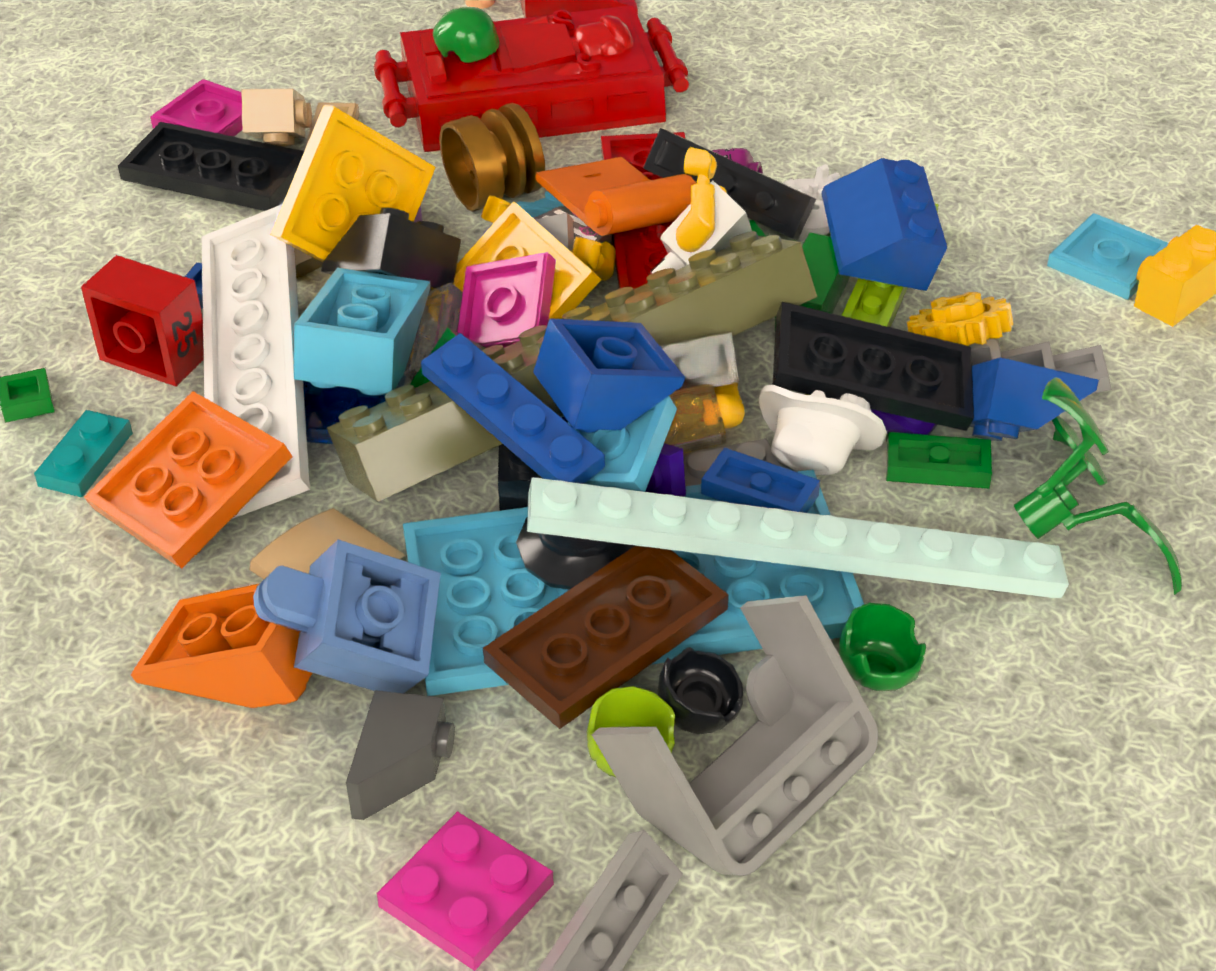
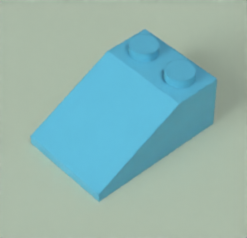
(359, 331)

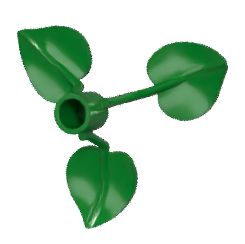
(1053, 501)

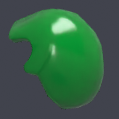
(467, 33)
(881, 647)

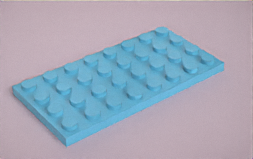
(490, 592)

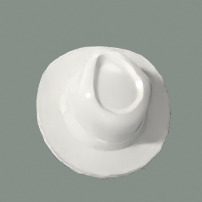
(818, 429)

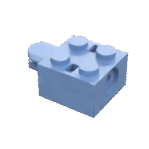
(357, 616)

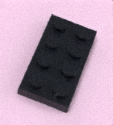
(212, 166)
(879, 363)

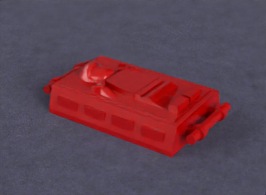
(561, 68)

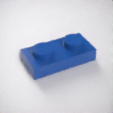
(758, 483)

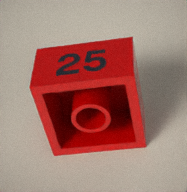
(145, 319)

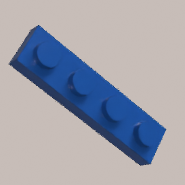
(512, 413)

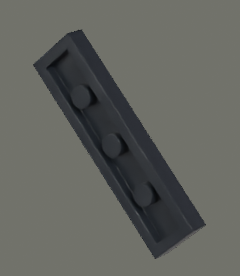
(757, 194)

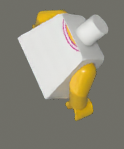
(707, 221)

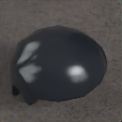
(701, 690)

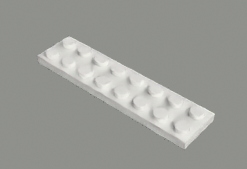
(250, 341)

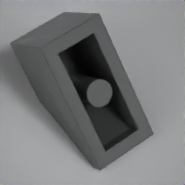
(397, 750)

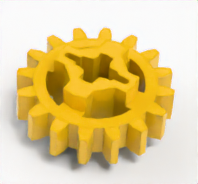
(963, 319)

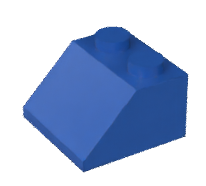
(604, 372)
(1010, 397)

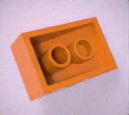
(224, 653)

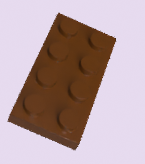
(604, 631)

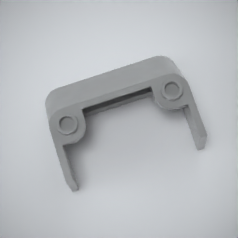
(777, 773)

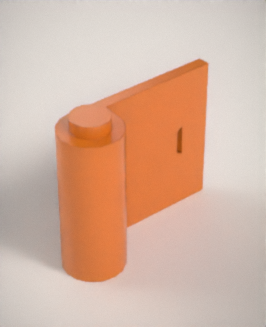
(617, 196)

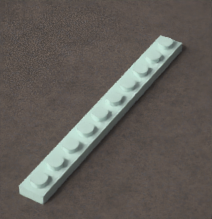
(794, 538)

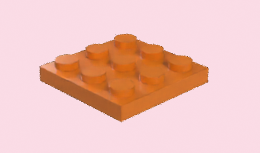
(188, 478)

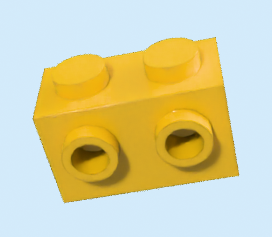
(1178, 276)

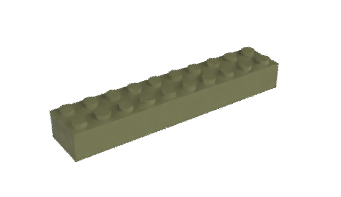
(427, 433)

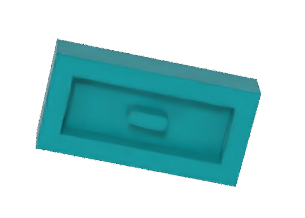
(83, 453)

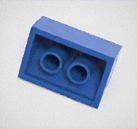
(885, 224)

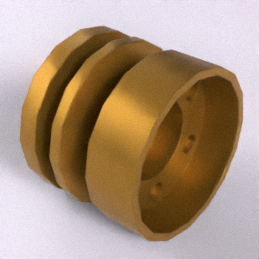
(491, 155)

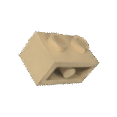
(275, 115)

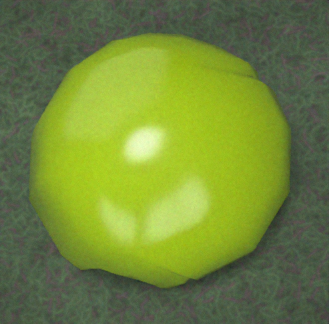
(629, 708)

